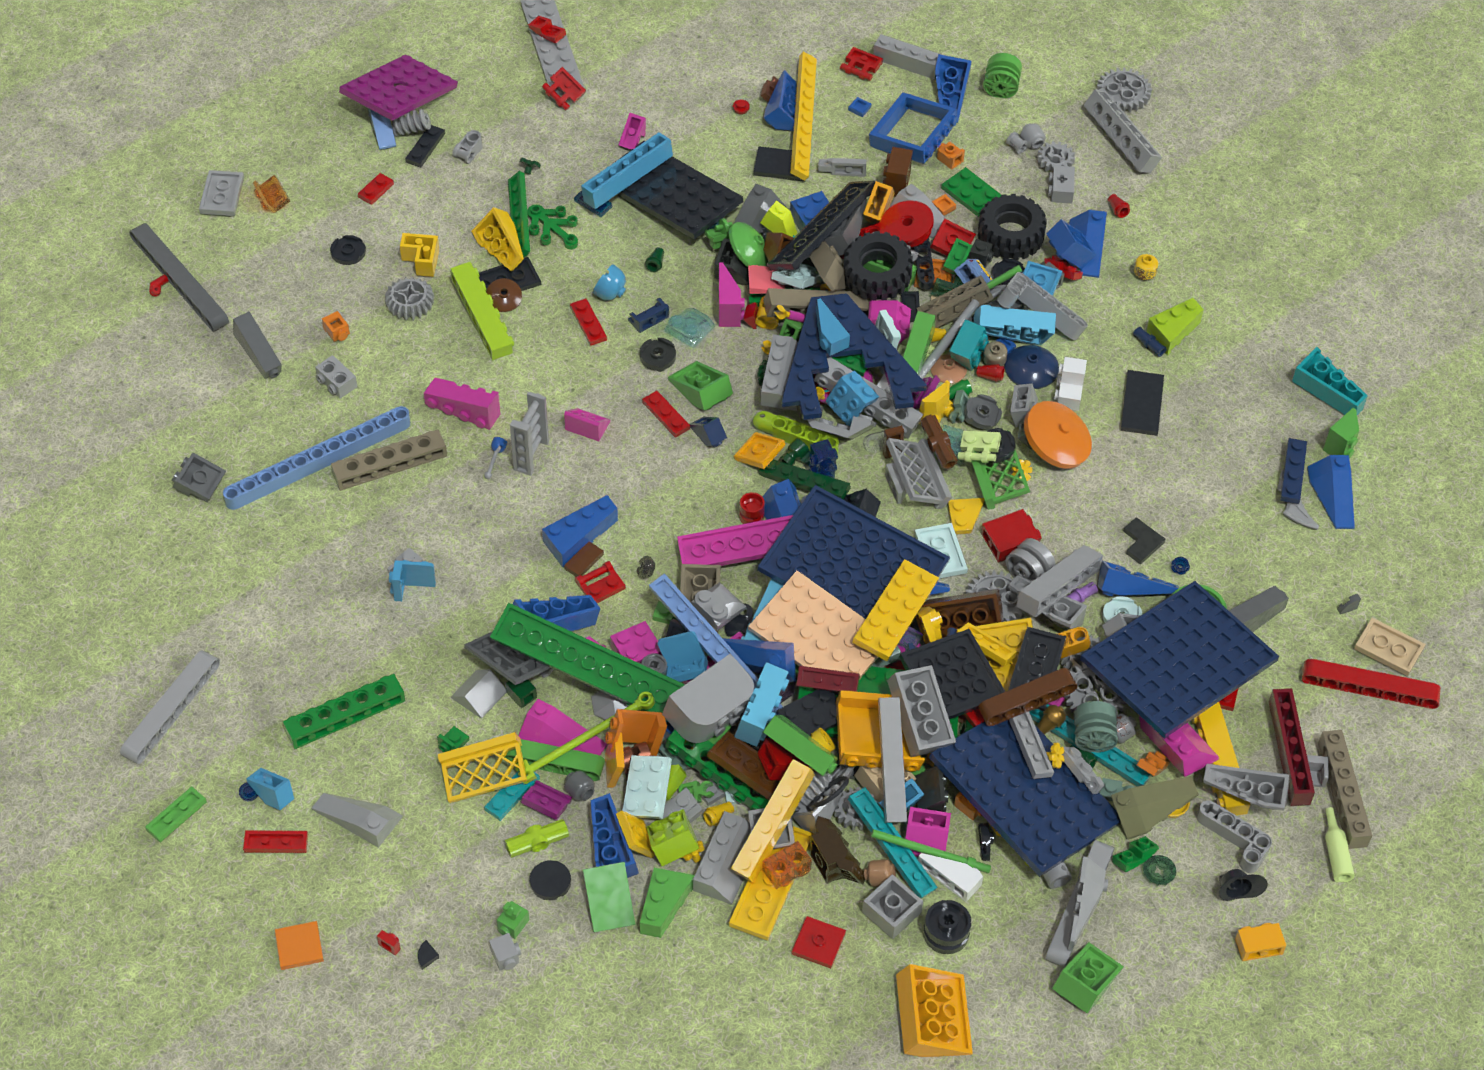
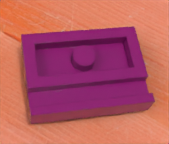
(931, 386)
(546, 800)

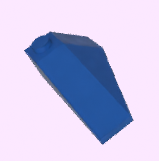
(952, 80)
(781, 106)
(757, 653)

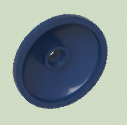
(1031, 366)

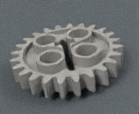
(1126, 88)
(991, 582)
(1081, 696)

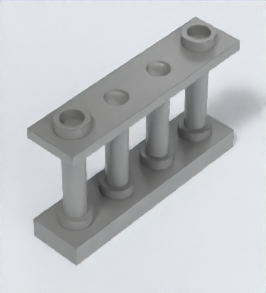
(529, 433)

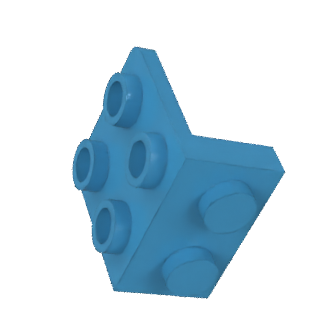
(850, 397)
(410, 574)
(683, 656)

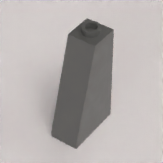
(256, 345)
(1261, 608)

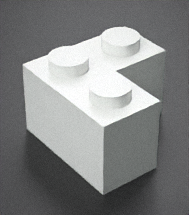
(1070, 382)

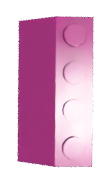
(1183, 748)

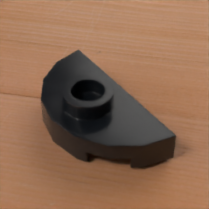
(986, 839)

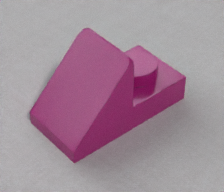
(633, 130)

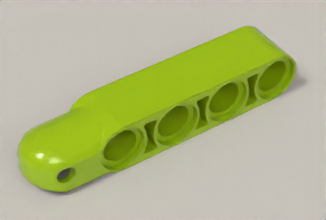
(789, 430)

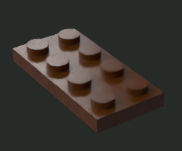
(743, 763)

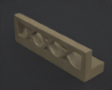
(957, 303)

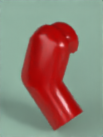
(155, 285)

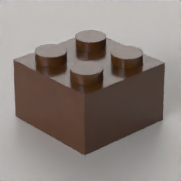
(898, 169)

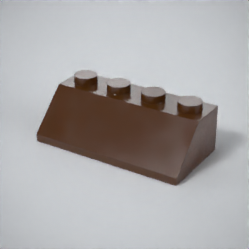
(975, 608)

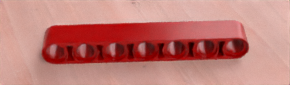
(1371, 683)

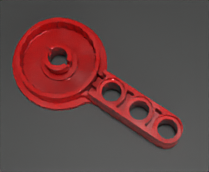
(908, 220)

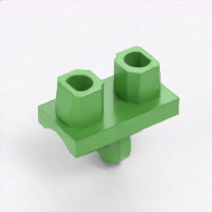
(718, 233)

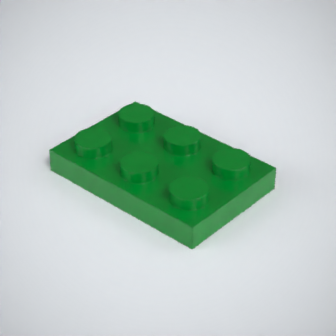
(969, 190)

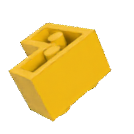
(422, 250)

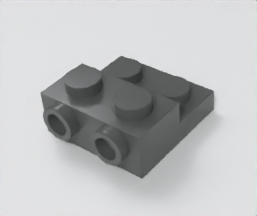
(198, 477)

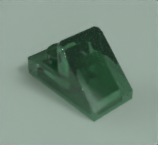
(941, 286)

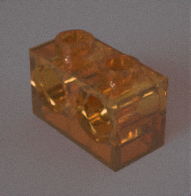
(783, 861)

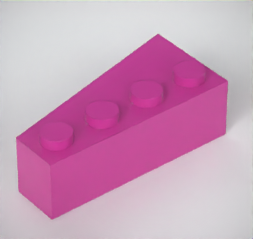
(463, 402)

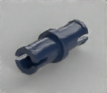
(1149, 341)

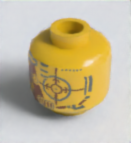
(1146, 267)

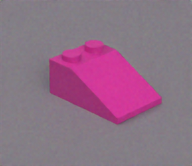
(730, 301)

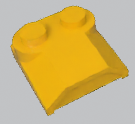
(937, 403)
(929, 624)

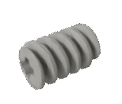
(411, 123)

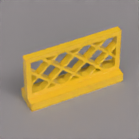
(478, 751)

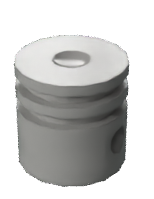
(1058, 876)

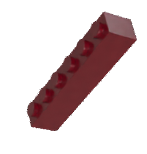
(1291, 746)

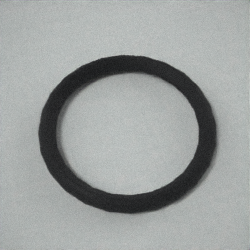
(835, 794)

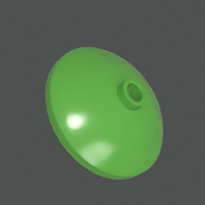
(747, 244)

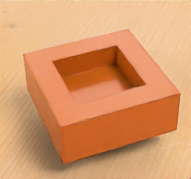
(944, 204)

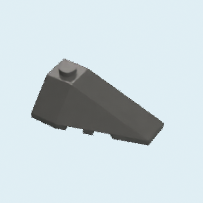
(848, 231)

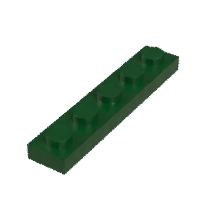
(804, 478)

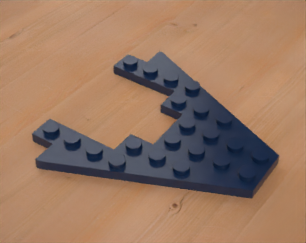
(864, 340)

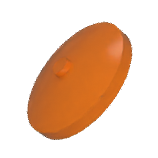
(1057, 434)

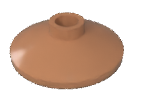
(951, 373)

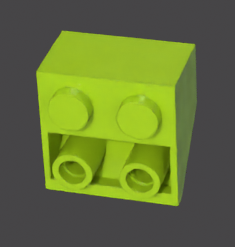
(672, 837)

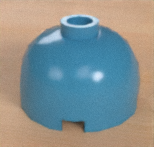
(610, 284)

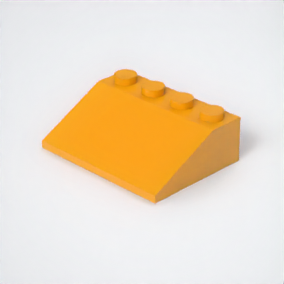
(933, 1012)

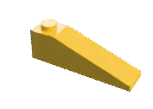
(499, 236)

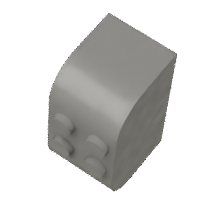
(710, 701)

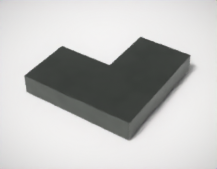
(1146, 540)

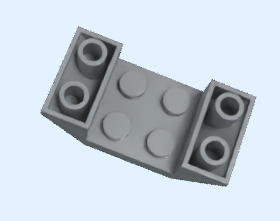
(858, 426)

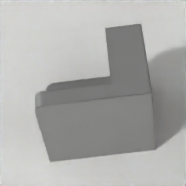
(1319, 770)

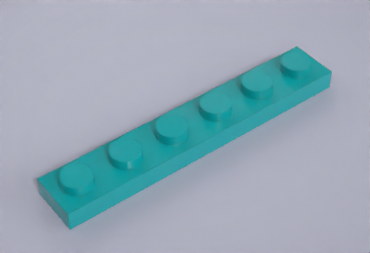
(901, 857)

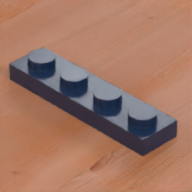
(1293, 471)

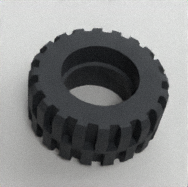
(1012, 210)
(878, 247)

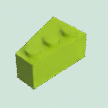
(1175, 323)

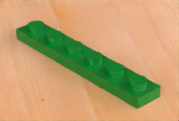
(518, 209)

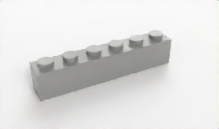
(1059, 580)

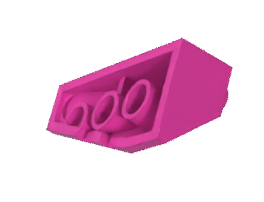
(552, 727)

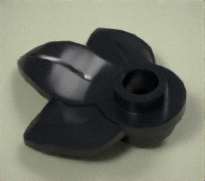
(740, 622)

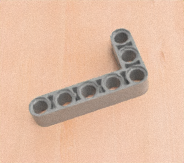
(1040, 300)

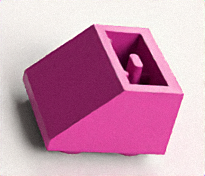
(928, 828)

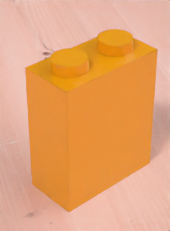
(878, 202)

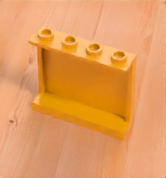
(860, 731)

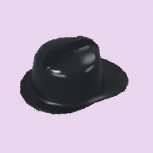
(1239, 885)

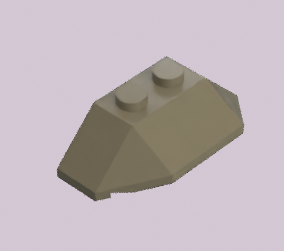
(829, 266)

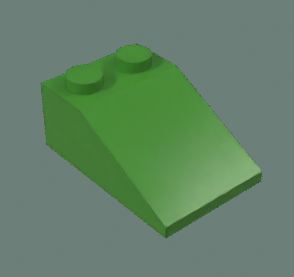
(702, 385)
(1087, 977)

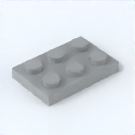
(221, 193)

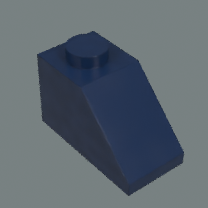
(709, 430)

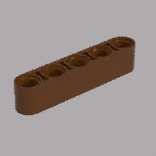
(1027, 697)

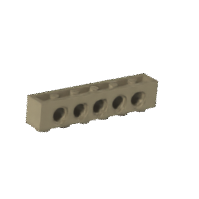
(389, 459)
(1345, 789)

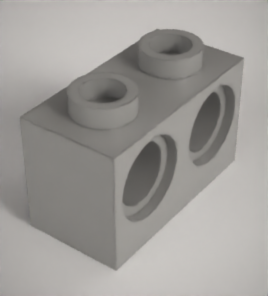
(336, 377)

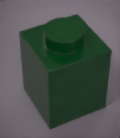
(521, 693)

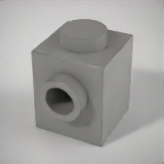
(505, 952)

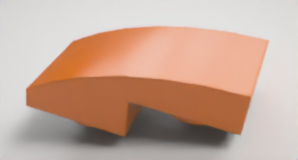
(1154, 763)

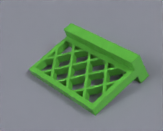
(986, 484)

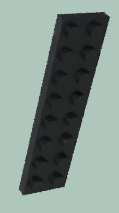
(822, 226)

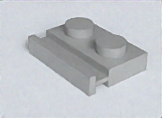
(686, 801)

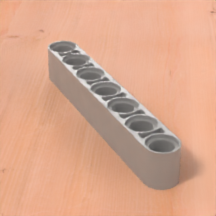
(169, 707)
(1058, 950)

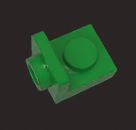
(452, 739)

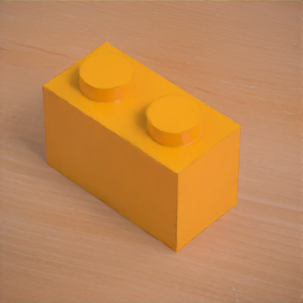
(1260, 941)

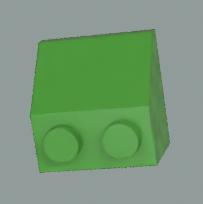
(1343, 435)

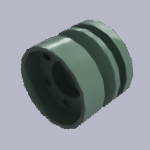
(1095, 726)

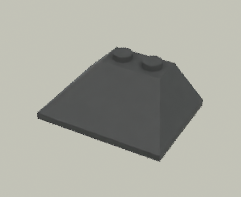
(504, 660)

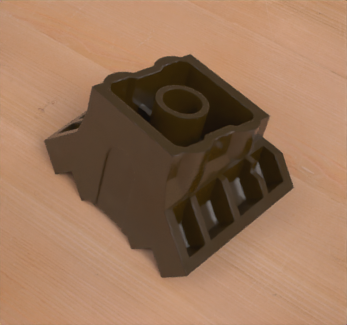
(832, 854)

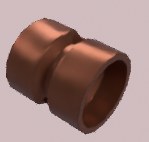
(639, 749)

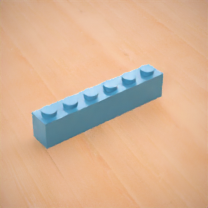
(627, 170)

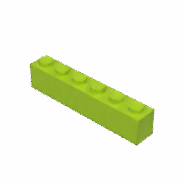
(481, 310)

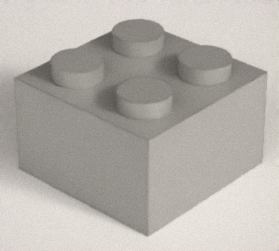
(892, 906)

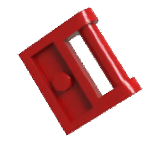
(604, 587)

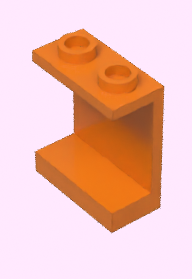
(637, 728)

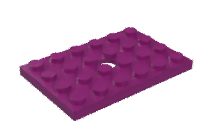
(418, 87)

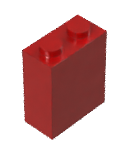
(1008, 532)

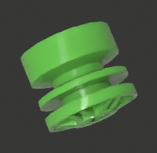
(1002, 75)

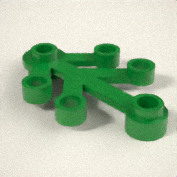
(537, 213)

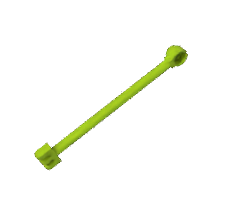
(638, 705)

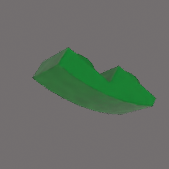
(1138, 853)

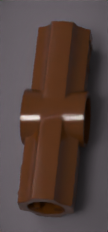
(938, 441)

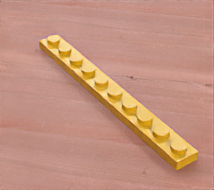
(803, 116)

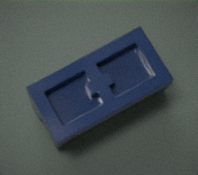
(650, 317)

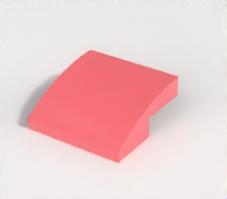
(761, 279)

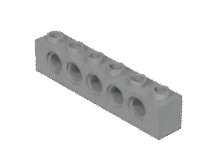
(1122, 131)
(888, 417)

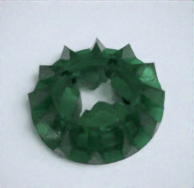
(1163, 863)

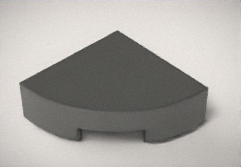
(1351, 605)

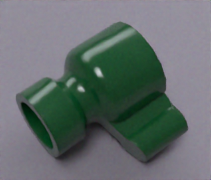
(796, 451)

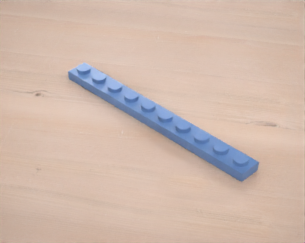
(694, 621)

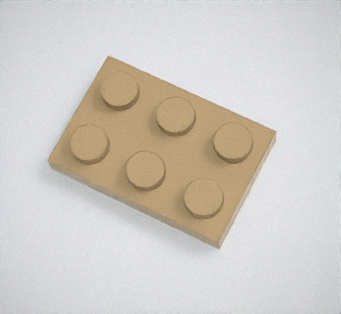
(1389, 646)

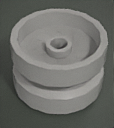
(1029, 559)

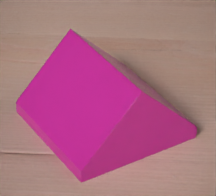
(585, 423)

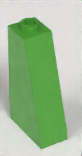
(920, 340)
(801, 745)

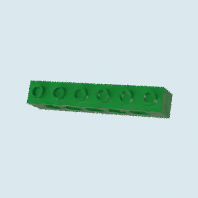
(340, 719)
(692, 758)

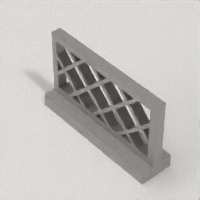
(925, 467)

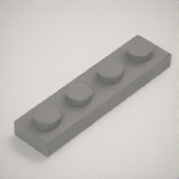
(1031, 746)

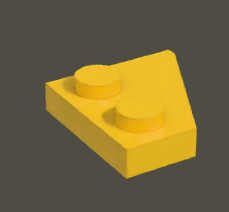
(964, 514)

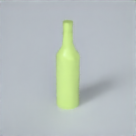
(1338, 850)

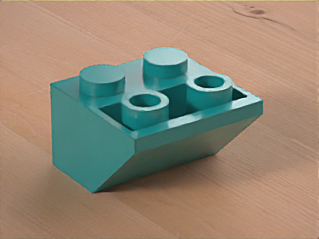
(969, 345)

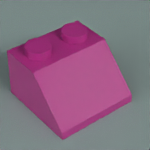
(899, 312)

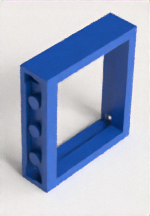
(880, 140)

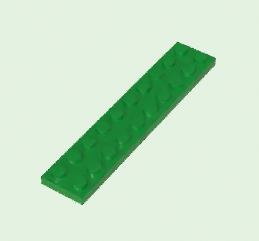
(581, 658)

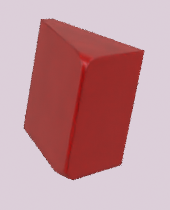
(750, 315)

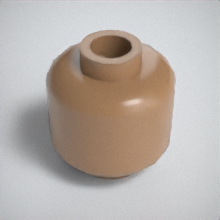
(879, 871)

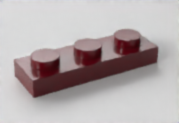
(827, 679)

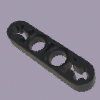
(924, 260)

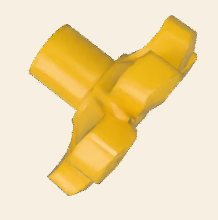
(1026, 469)
(1056, 755)
(695, 855)

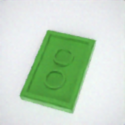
(609, 896)

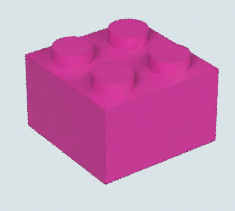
(635, 642)

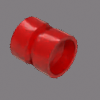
(751, 508)

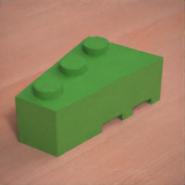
(663, 900)

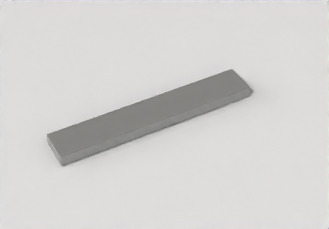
(892, 760)

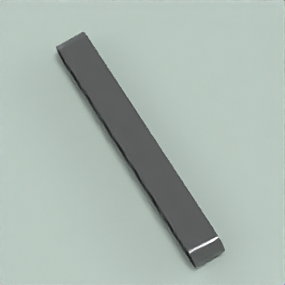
(179, 277)

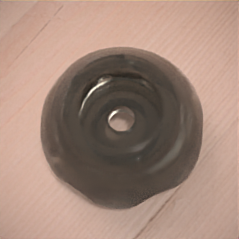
(646, 567)

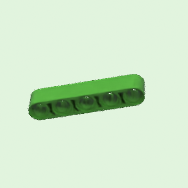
(565, 764)

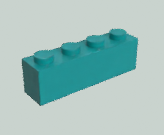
(1328, 383)

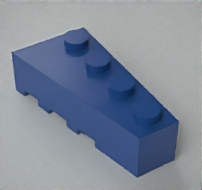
(575, 530)
(568, 613)
(608, 836)

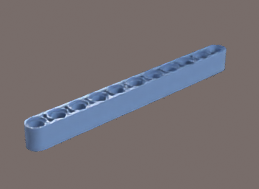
(316, 458)

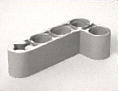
(1207, 817)

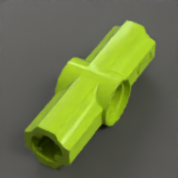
(536, 838)

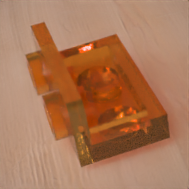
(272, 194)

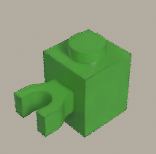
(512, 919)

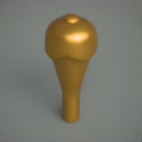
(1052, 717)

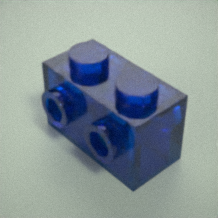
(823, 458)

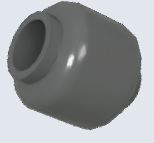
(579, 786)

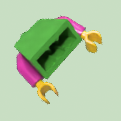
(791, 327)

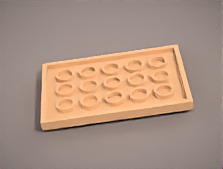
(816, 625)

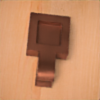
(768, 88)

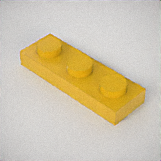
(990, 646)

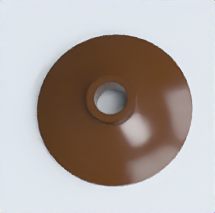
(506, 302)

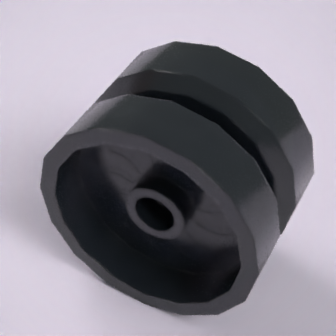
(947, 927)

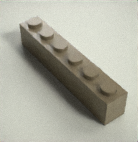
(799, 300)

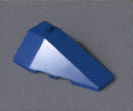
(1092, 225)
(1333, 485)
(781, 500)
(1120, 581)

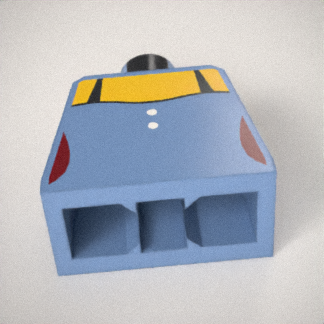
(971, 269)

